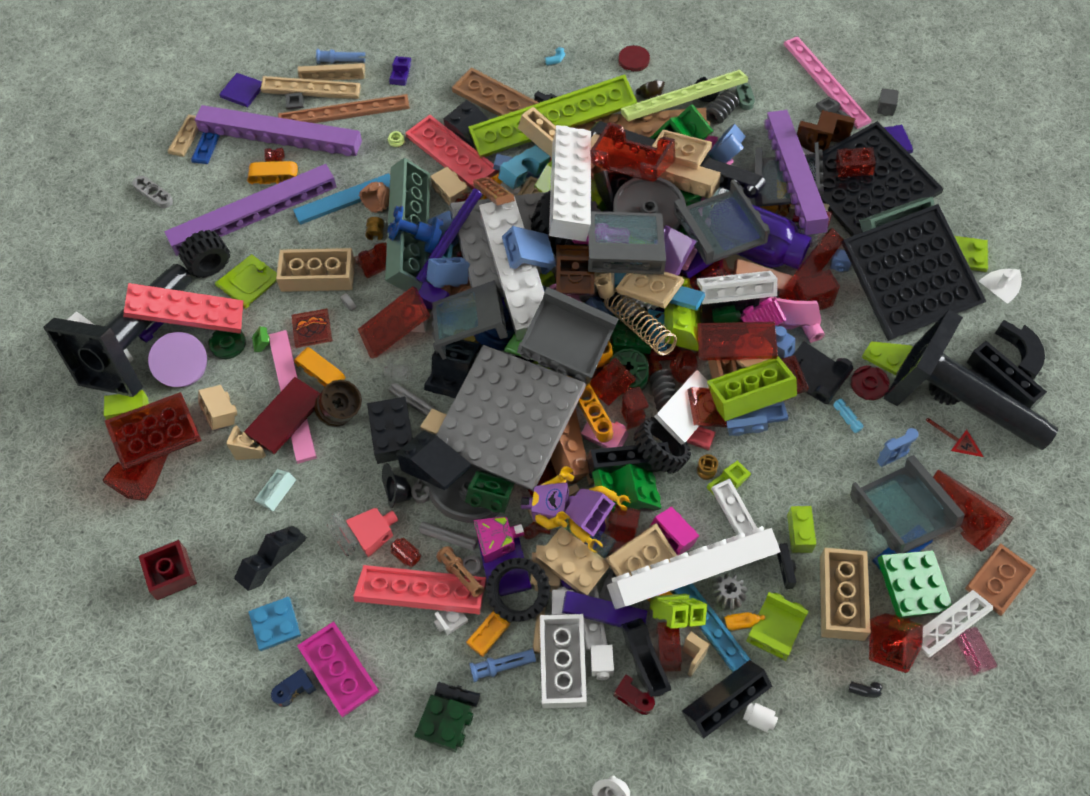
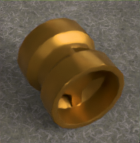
(374, 228)
(707, 471)

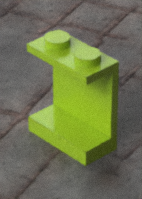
(779, 628)

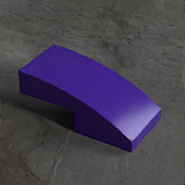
(400, 71)

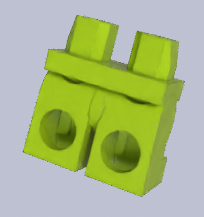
(679, 610)

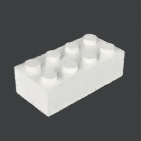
(562, 661)

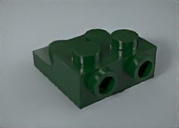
(489, 492)
(444, 723)

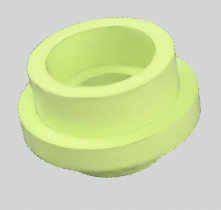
(396, 139)

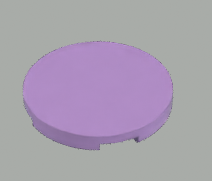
(177, 359)

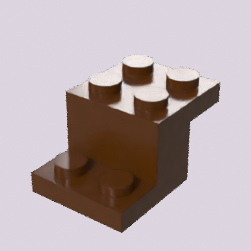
(830, 128)
(572, 270)

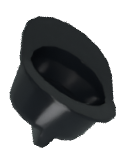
(396, 486)

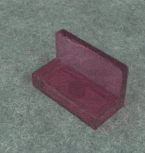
(975, 651)

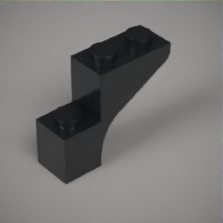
(272, 551)
(645, 658)

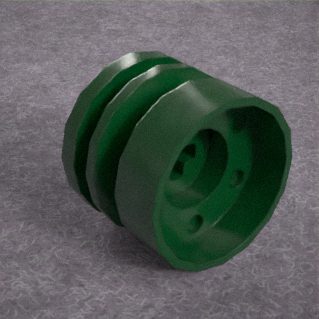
(638, 365)

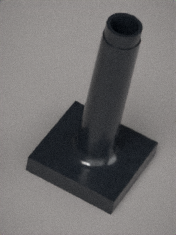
(97, 352)
(930, 363)

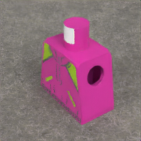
(496, 537)

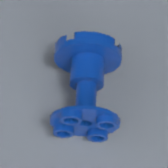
(424, 232)

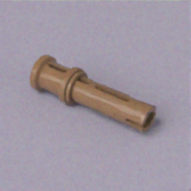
(449, 561)

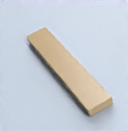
(310, 87)

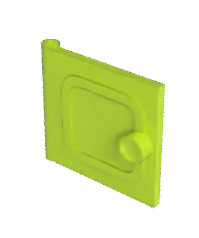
(246, 282)

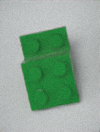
(687, 123)
(633, 482)

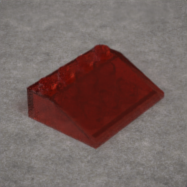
(152, 431)

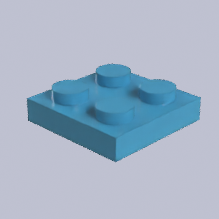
(274, 623)

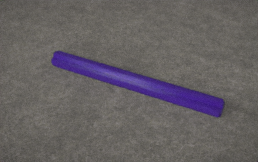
(452, 231)

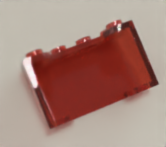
(632, 158)

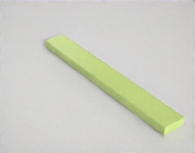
(684, 95)

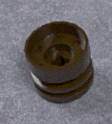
(345, 396)

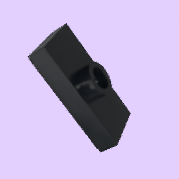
(787, 566)

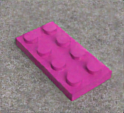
(338, 669)

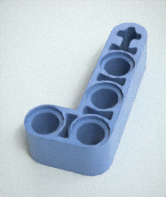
(728, 145)

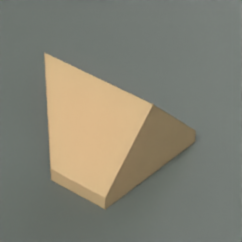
(242, 446)

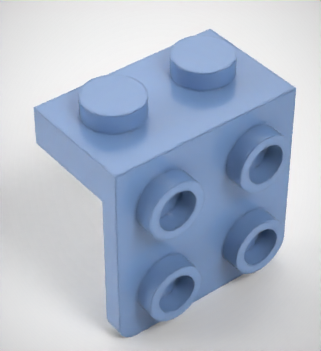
(748, 423)

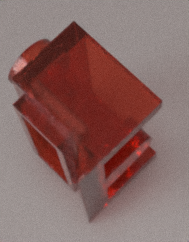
(632, 407)
(669, 647)

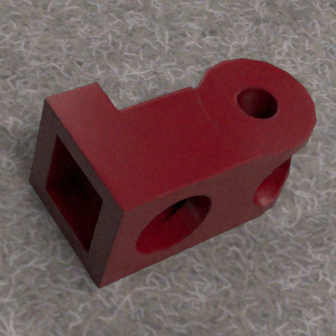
(633, 697)

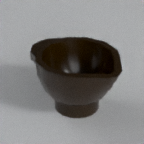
(651, 89)

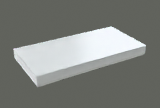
(677, 414)

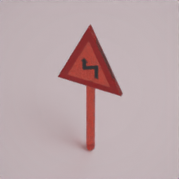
(964, 444)

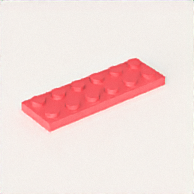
(450, 150)
(183, 308)
(417, 590)

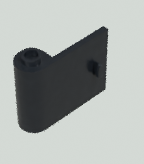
(821, 372)

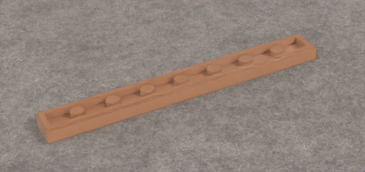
(349, 110)

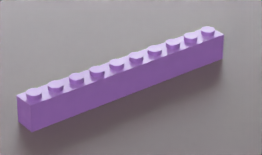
(278, 130)
(796, 173)
(256, 206)

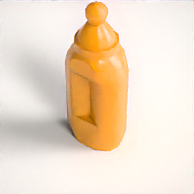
(742, 620)

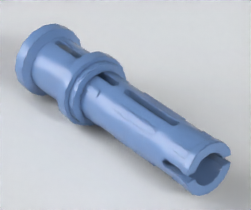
(332, 56)
(528, 657)

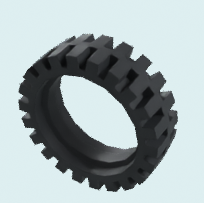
(654, 452)
(494, 596)

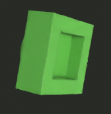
(260, 339)

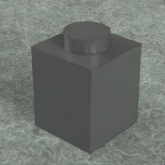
(887, 101)

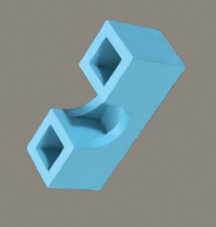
(514, 171)

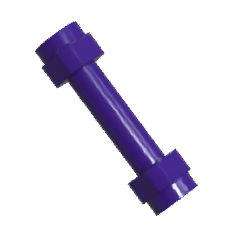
(148, 333)

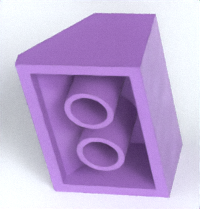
(677, 249)

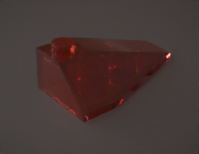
(136, 482)
(982, 520)

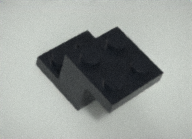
(449, 374)

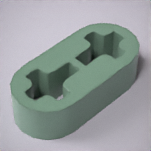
(742, 96)

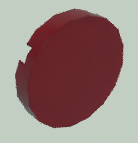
(634, 58)
(867, 387)

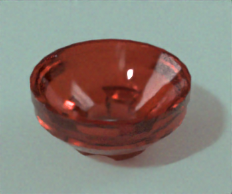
(683, 365)

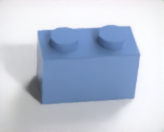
(447, 271)

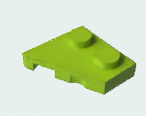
(975, 252)
(887, 355)

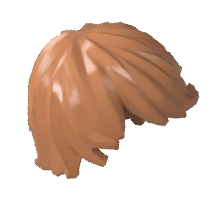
(375, 196)

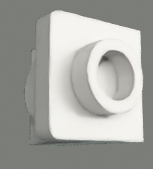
(449, 621)

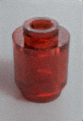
(405, 552)

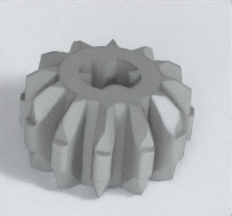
(736, 596)

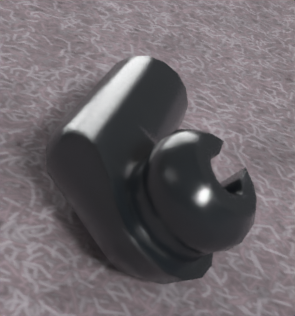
(873, 691)

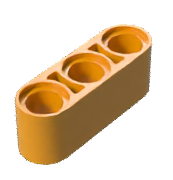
(271, 172)
(318, 367)

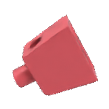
(372, 529)

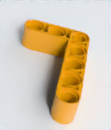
(594, 406)

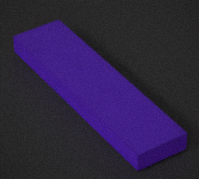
(600, 609)

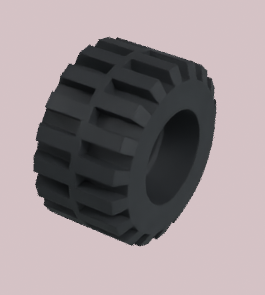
(204, 253)

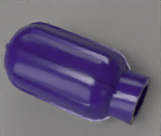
(784, 243)

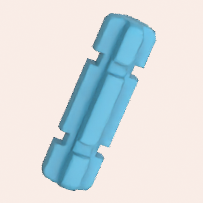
(848, 415)

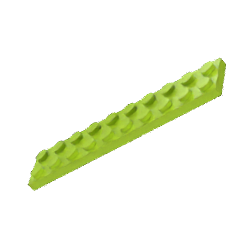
(565, 110)

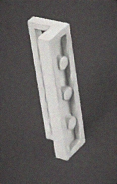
(738, 287)
(951, 619)

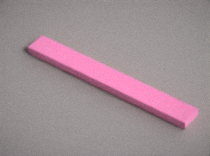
(826, 81)
(286, 371)

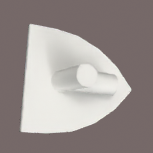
(1003, 283)

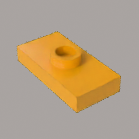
(487, 634)

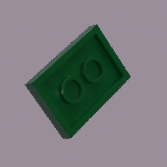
(625, 338)

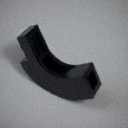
(1027, 343)

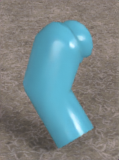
(557, 58)

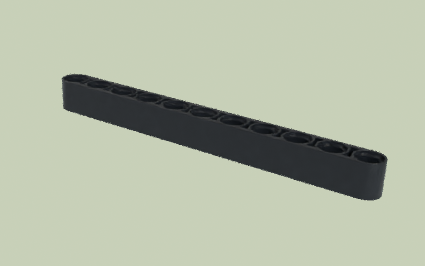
(750, 182)

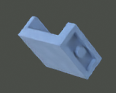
(528, 248)

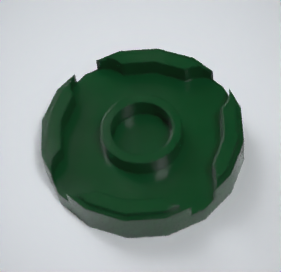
(226, 344)

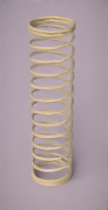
(631, 326)

